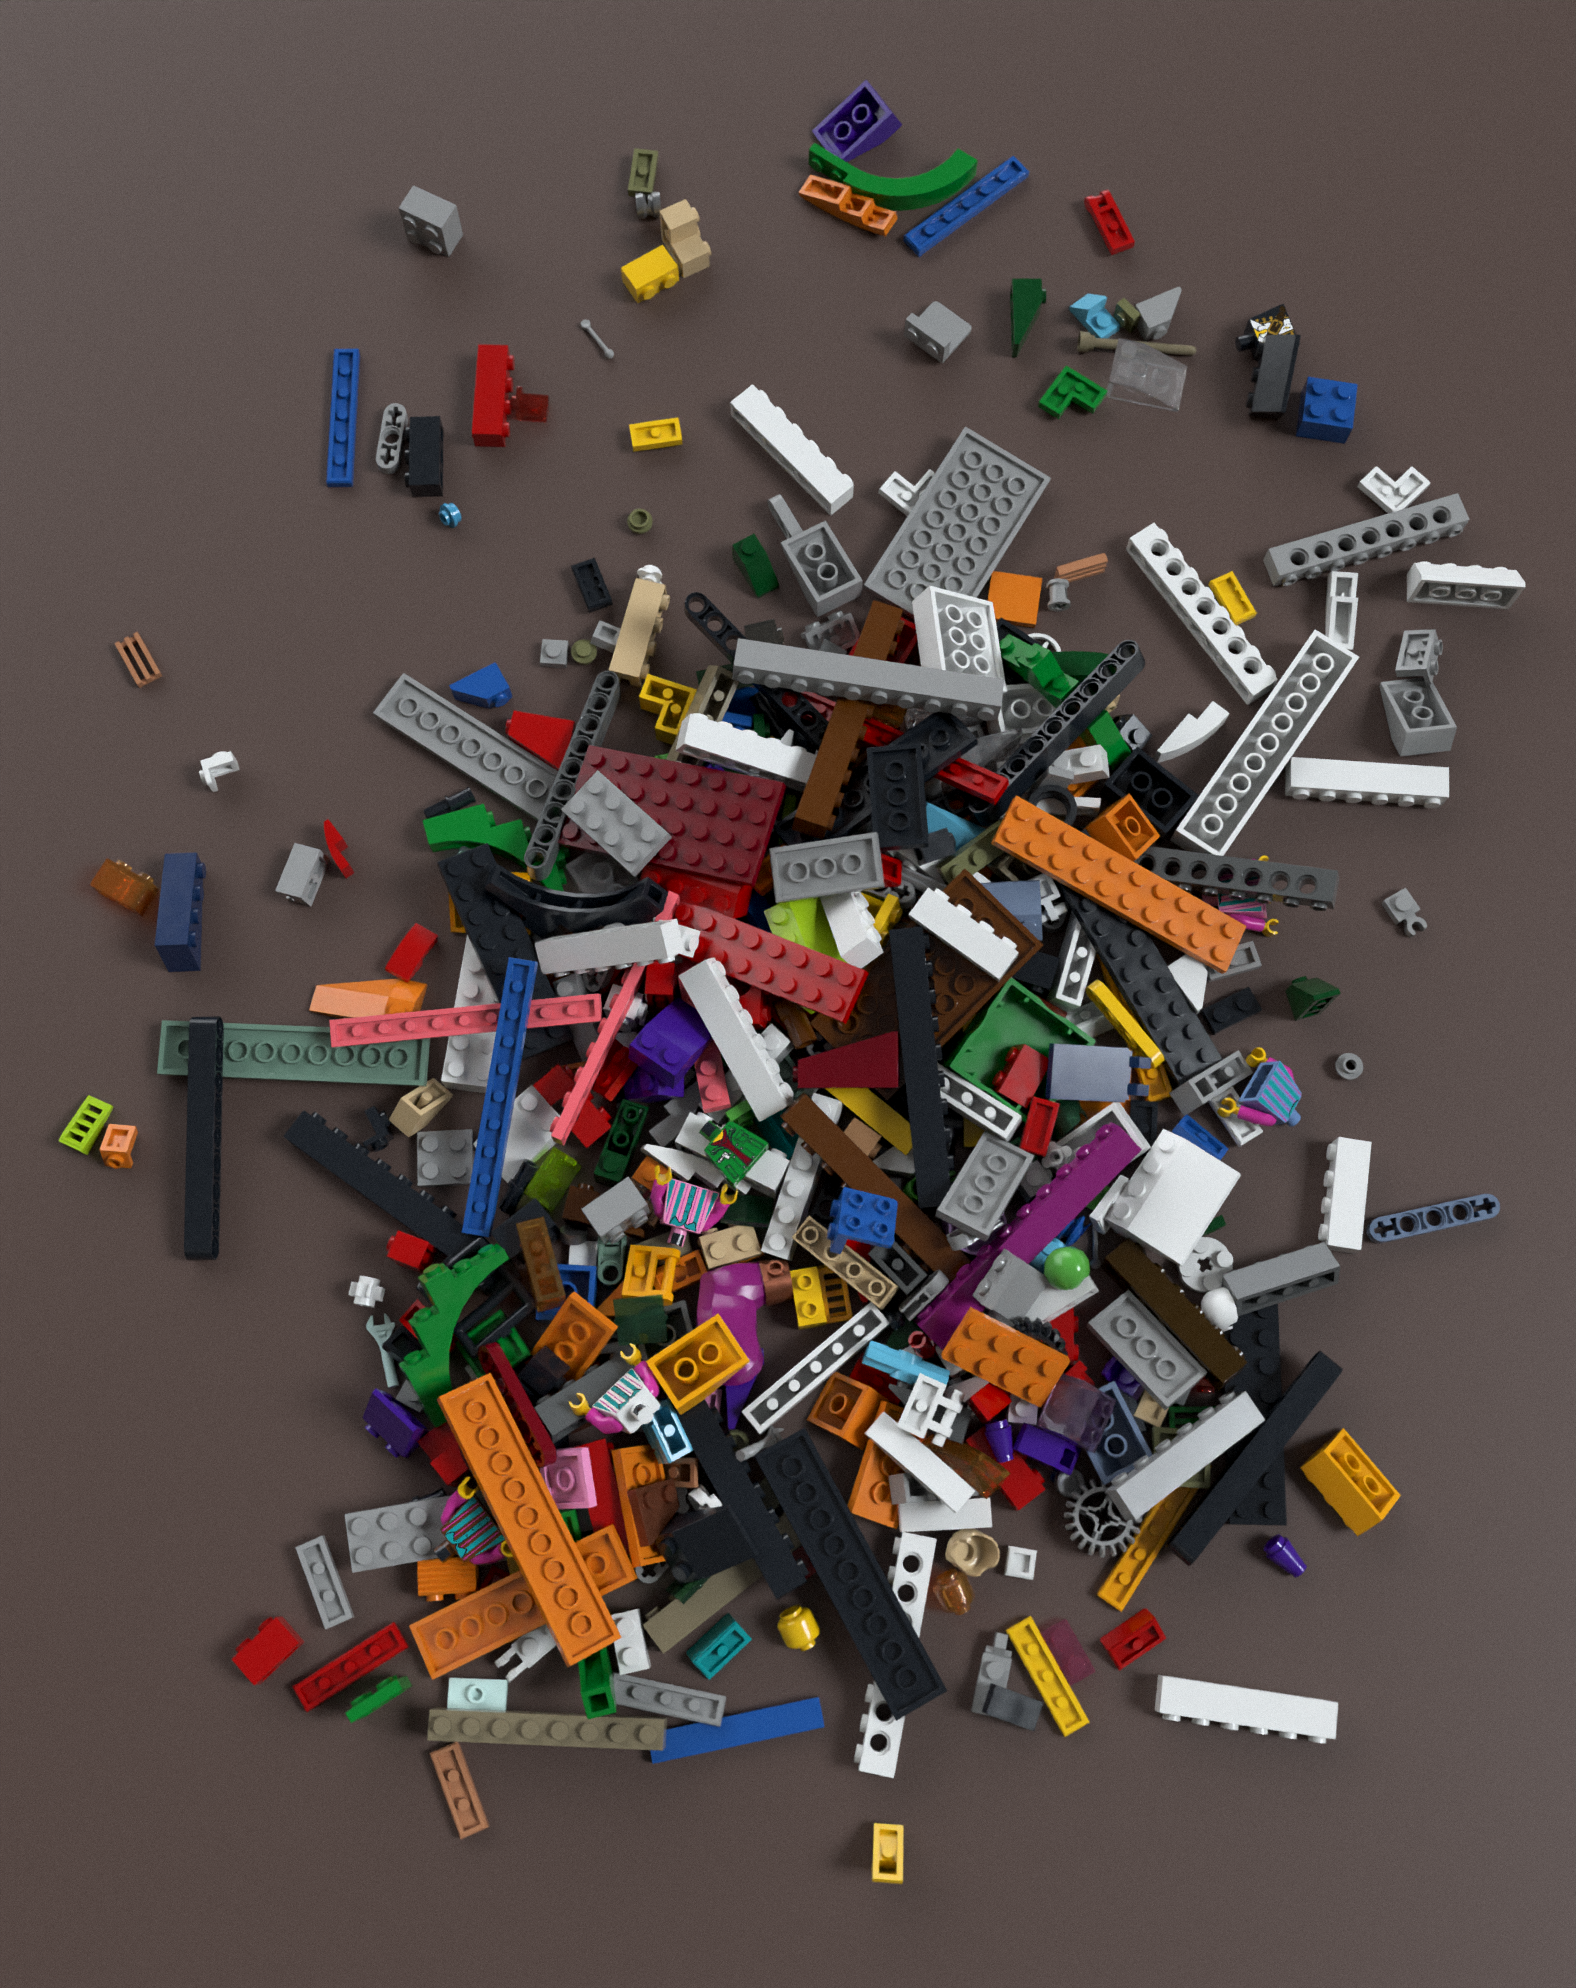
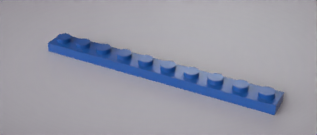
(499, 1097)

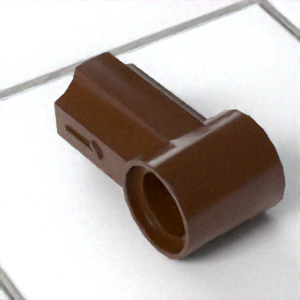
(795, 1022)

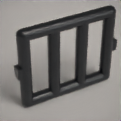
(513, 1285)

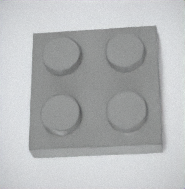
(444, 1158)

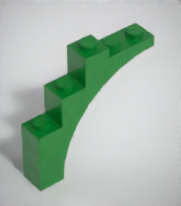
(1045, 675)
(477, 827)
(434, 1326)

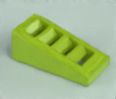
(90, 1137)

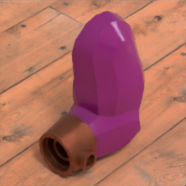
(736, 1294)

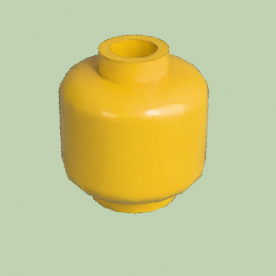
(798, 1627)

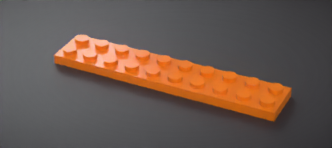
(1118, 884)
(529, 1519)

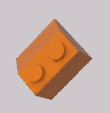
(1123, 828)
(846, 1409)

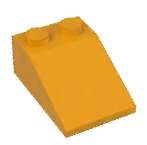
(698, 1363)

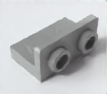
(838, 629)
(1419, 654)

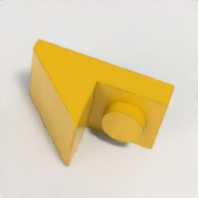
(887, 1853)

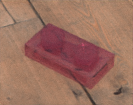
(1067, 1652)

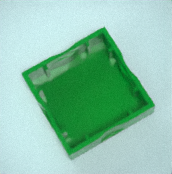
(1005, 1021)

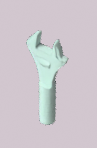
(381, 1334)

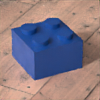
(1326, 410)
(576, 1278)

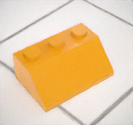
(1350, 1482)

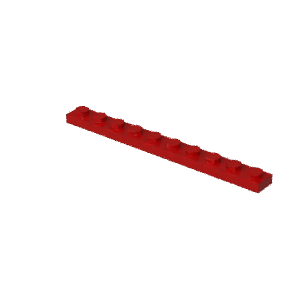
(959, 773)

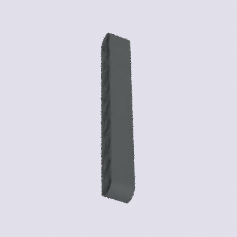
(572, 762)

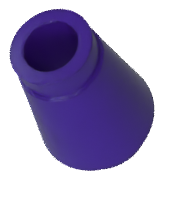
(1000, 1439)
(1284, 1555)

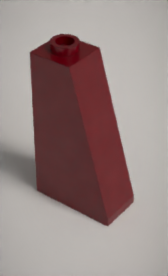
(856, 1065)

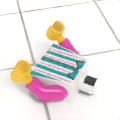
(627, 1402)

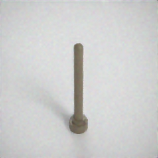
(1089, 342)

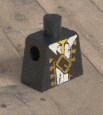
(1271, 322)

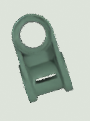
(611, 1257)

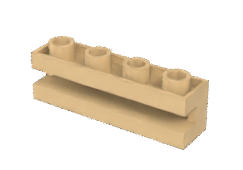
(639, 631)
(847, 1265)

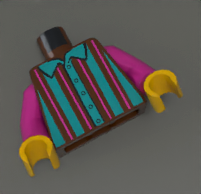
(470, 1530)

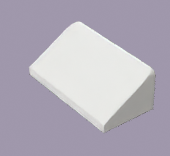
(1089, 1020)

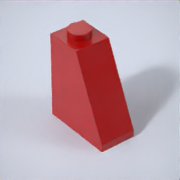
(541, 736)

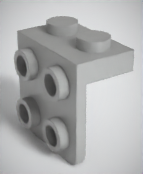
(937, 331)
(1010, 1286)

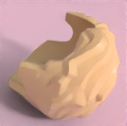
(972, 1551)

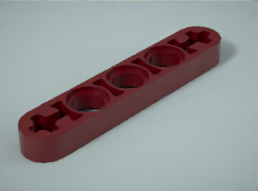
(527, 1420)

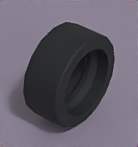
(1060, 794)

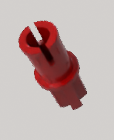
(923, 1346)

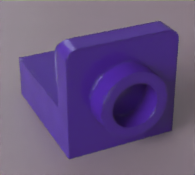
(1124, 1380)

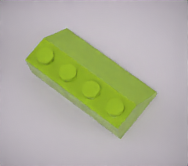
(804, 924)

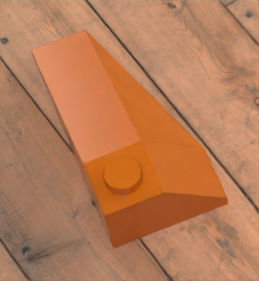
(368, 998)

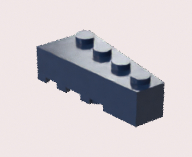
(181, 912)

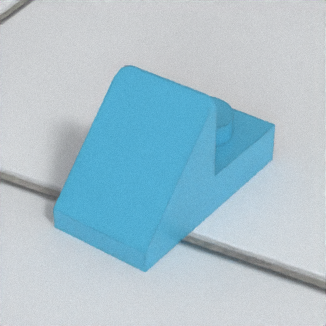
(1094, 317)

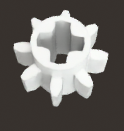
(366, 1291)

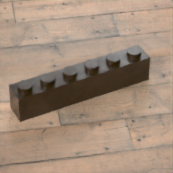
(1168, 1304)

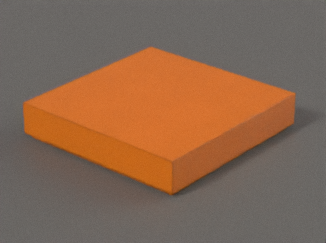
(1015, 598)

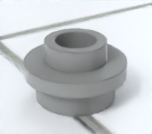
(1342, 1070)

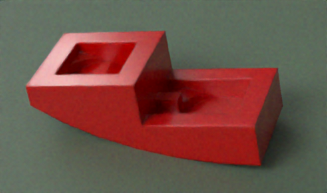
(336, 845)
(411, 952)

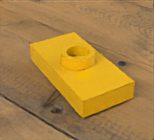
(1232, 597)

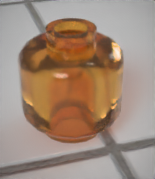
(954, 1592)

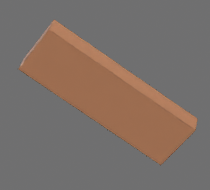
(459, 1790)

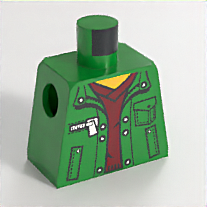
(732, 1150)

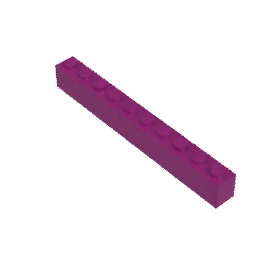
(1033, 1227)

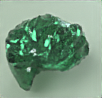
(1067, 1117)

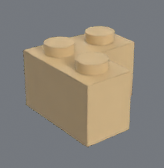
(683, 238)

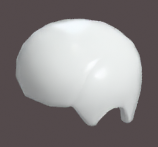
(1220, 1308)

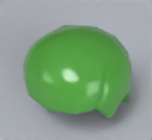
(1066, 1268)

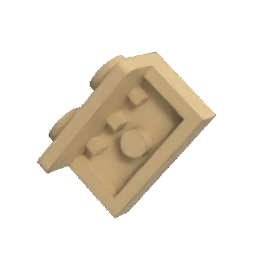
(728, 1245)

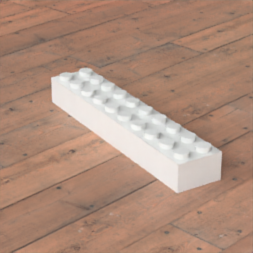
(1265, 747)

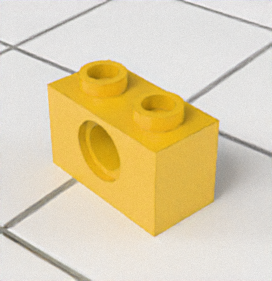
(808, 1298)

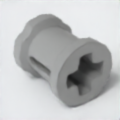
(1058, 595)

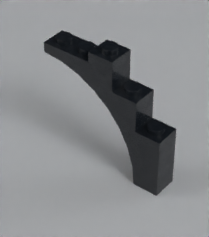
(578, 912)

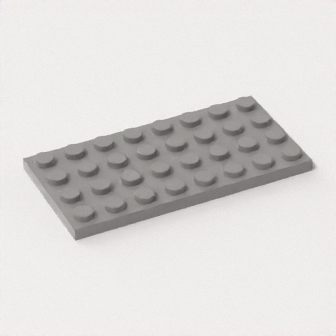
(958, 524)

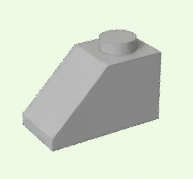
(1157, 314)

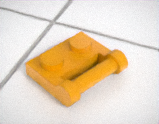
(642, 1269)

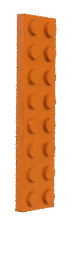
(508, 1608)

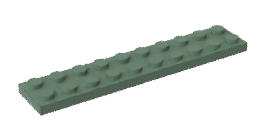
(299, 1055)

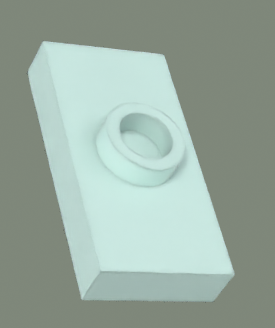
(477, 1693)

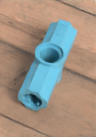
(902, 1364)

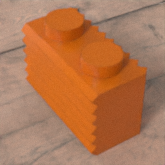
(447, 1578)

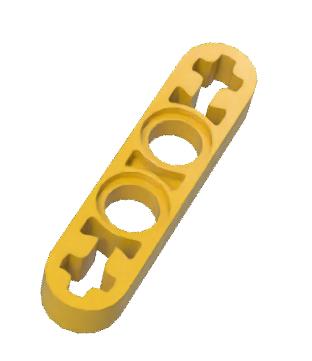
(1124, 1022)

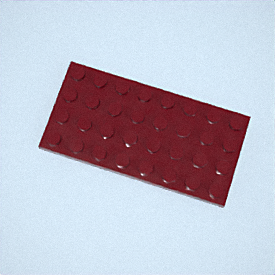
(713, 815)

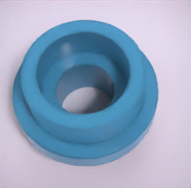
(449, 515)

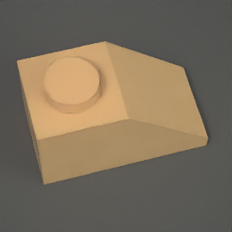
(419, 1107)

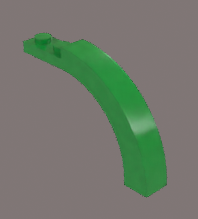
(899, 193)
(595, 1670)

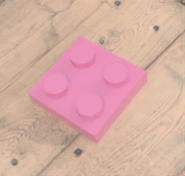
(571, 1479)

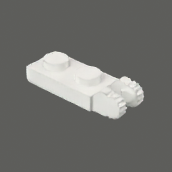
(530, 1648)

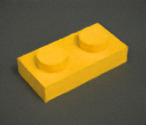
(655, 434)

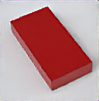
(1039, 1126)

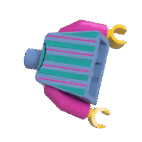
(1269, 1094)

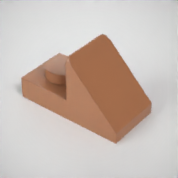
(683, 1471)

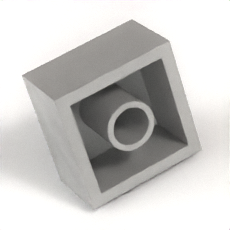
(430, 221)
(617, 1211)

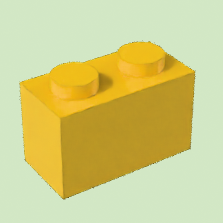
(650, 274)

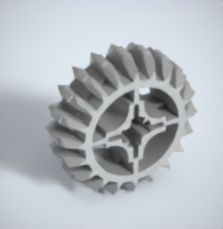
(1089, 1512)

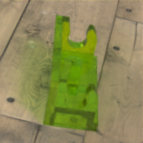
(552, 1179)

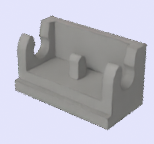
(302, 874)

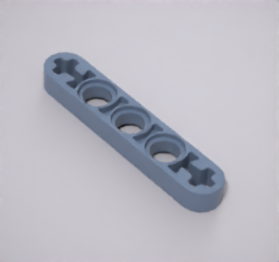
(1445, 1213)

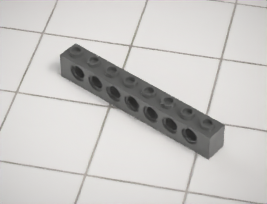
(1242, 869)

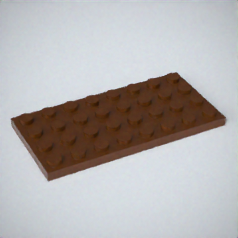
(958, 983)

